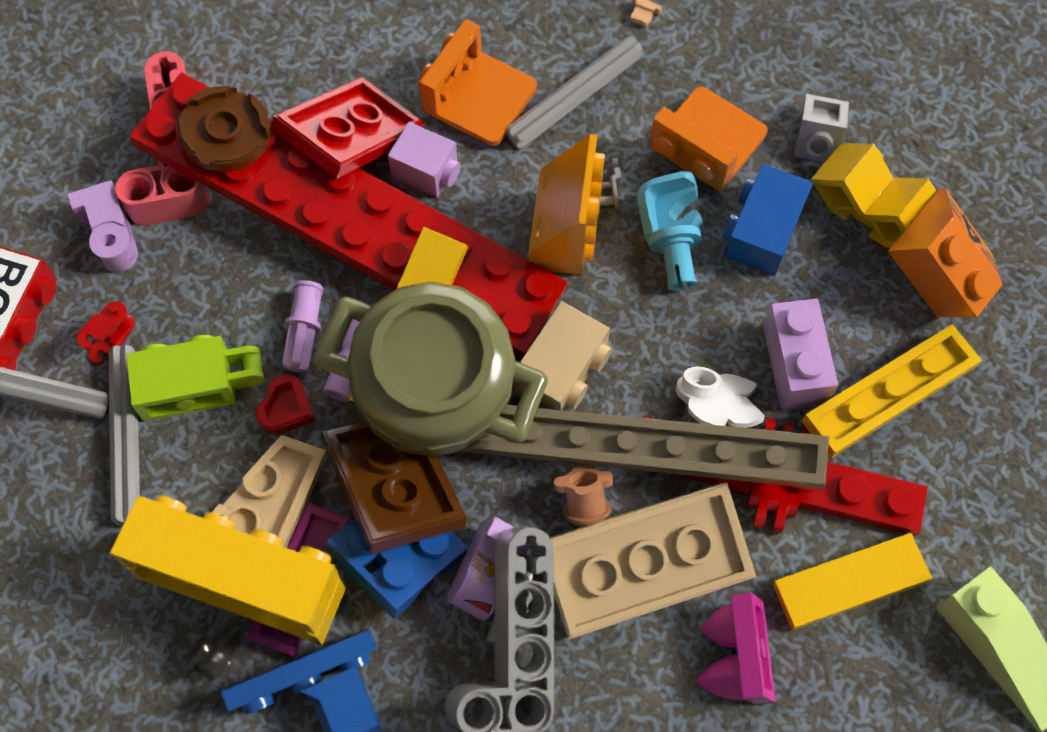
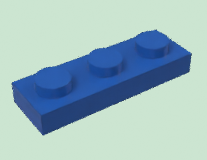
(299, 673)

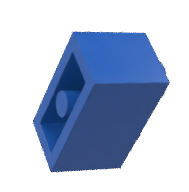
(767, 219)

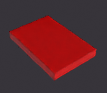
(345, 126)

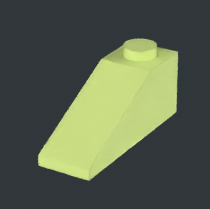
(1003, 640)

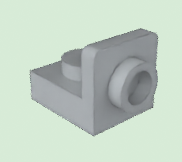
(821, 128)

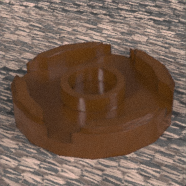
(223, 129)

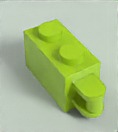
(190, 376)

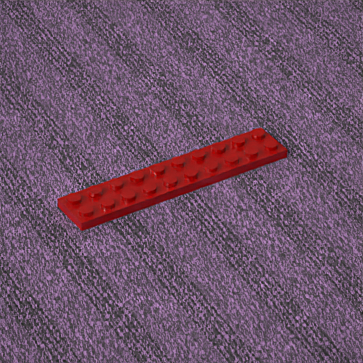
(357, 219)

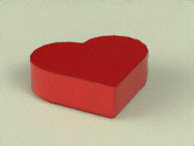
(284, 407)

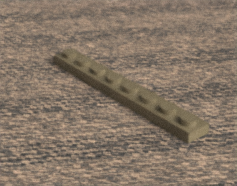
(667, 447)

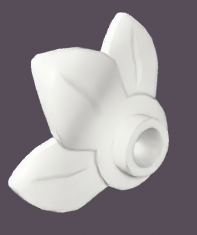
(718, 398)

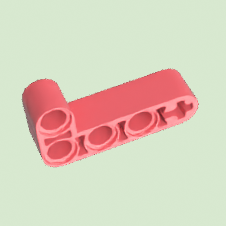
(160, 182)

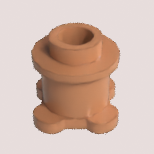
(585, 494)

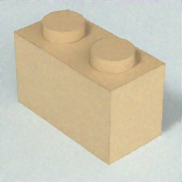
(567, 353)

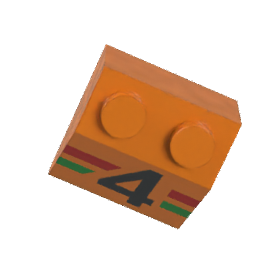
(947, 260)

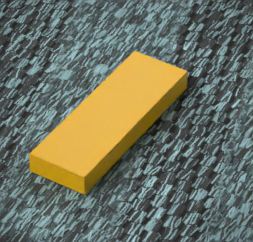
(851, 581)

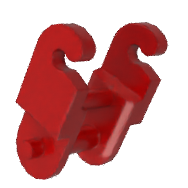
(108, 328)

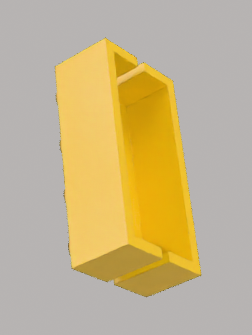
(230, 568)

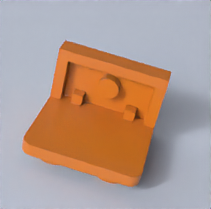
(474, 88)
(707, 137)

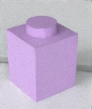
(424, 160)

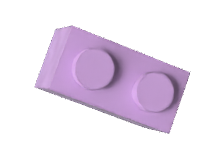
(800, 354)

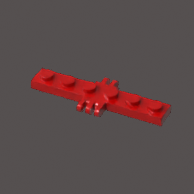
(847, 494)

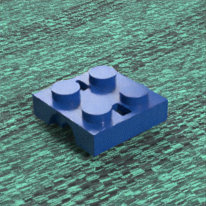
(400, 570)

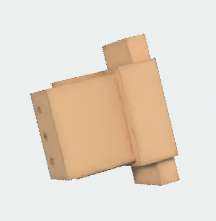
(644, 12)

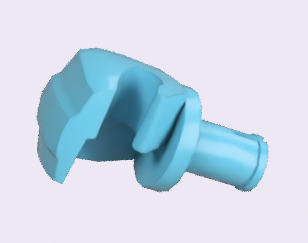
(659, 206)

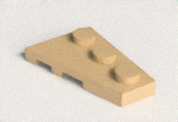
(276, 489)

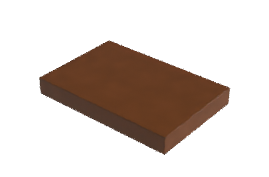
(390, 491)

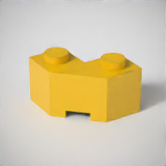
(861, 185)

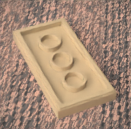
(648, 559)

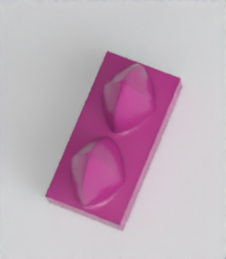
(750, 671)

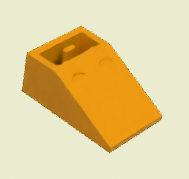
(568, 209)

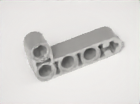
(510, 632)

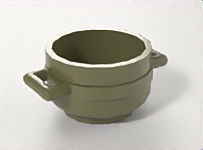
(431, 369)

